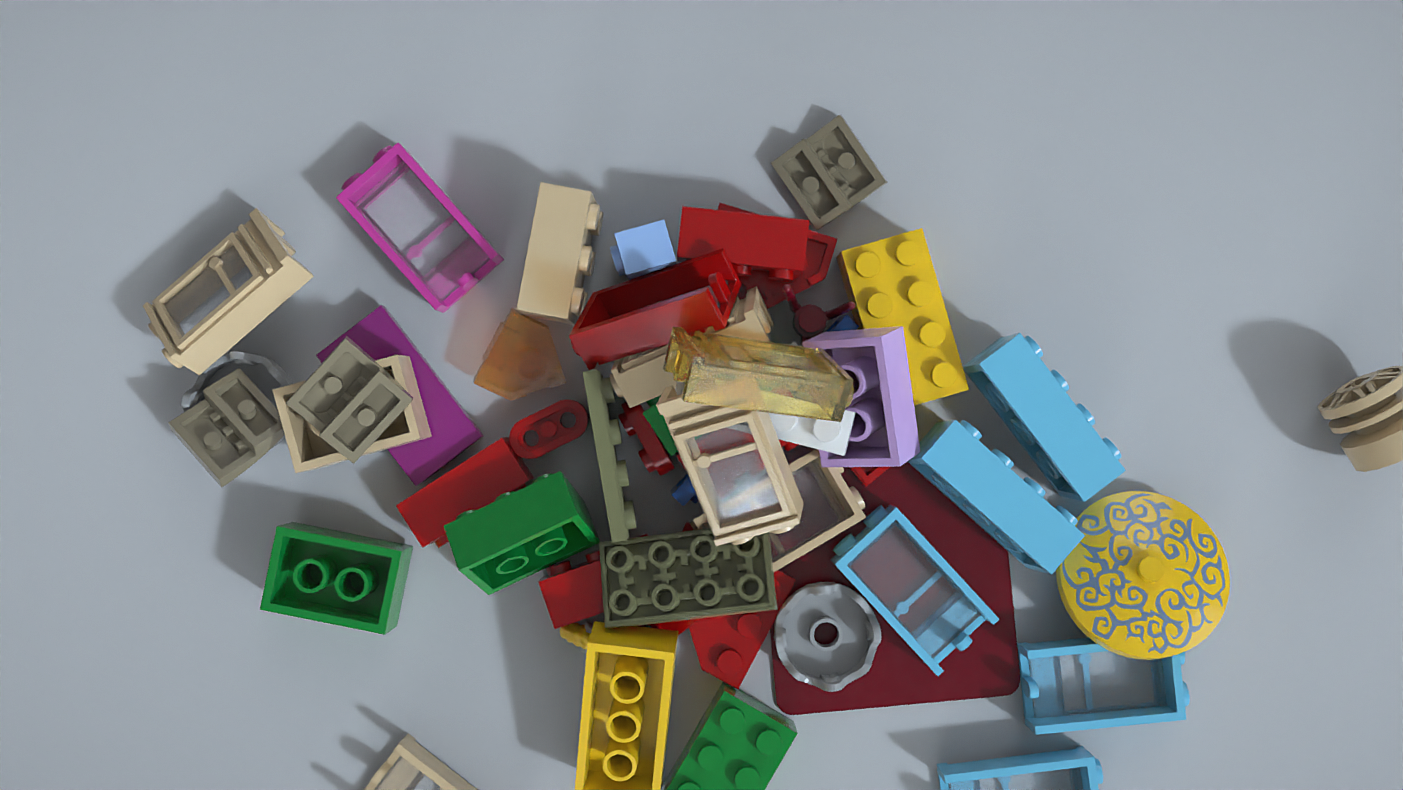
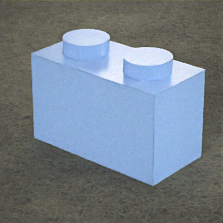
(643, 250)

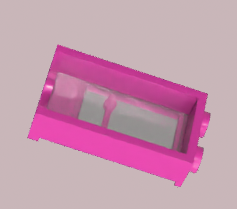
(418, 227)

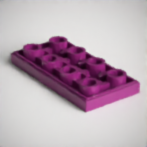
(448, 422)

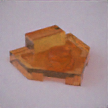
(520, 359)

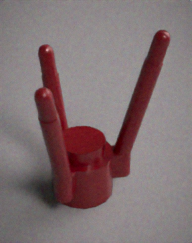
(811, 319)

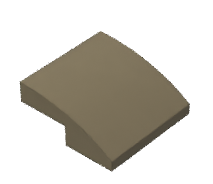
(829, 172)
(350, 400)
(229, 427)

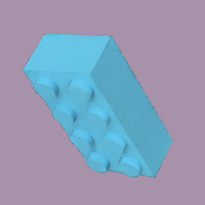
(1044, 417)
(996, 497)

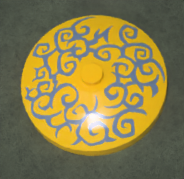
(1144, 576)

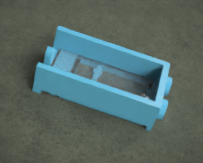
(911, 586)
(1088, 687)
(1039, 771)

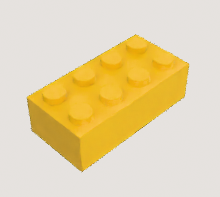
(898, 286)
(625, 708)

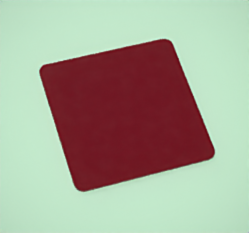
(897, 673)

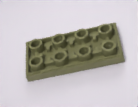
(612, 472)
(684, 578)

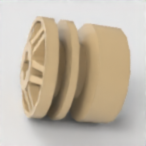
(1373, 415)

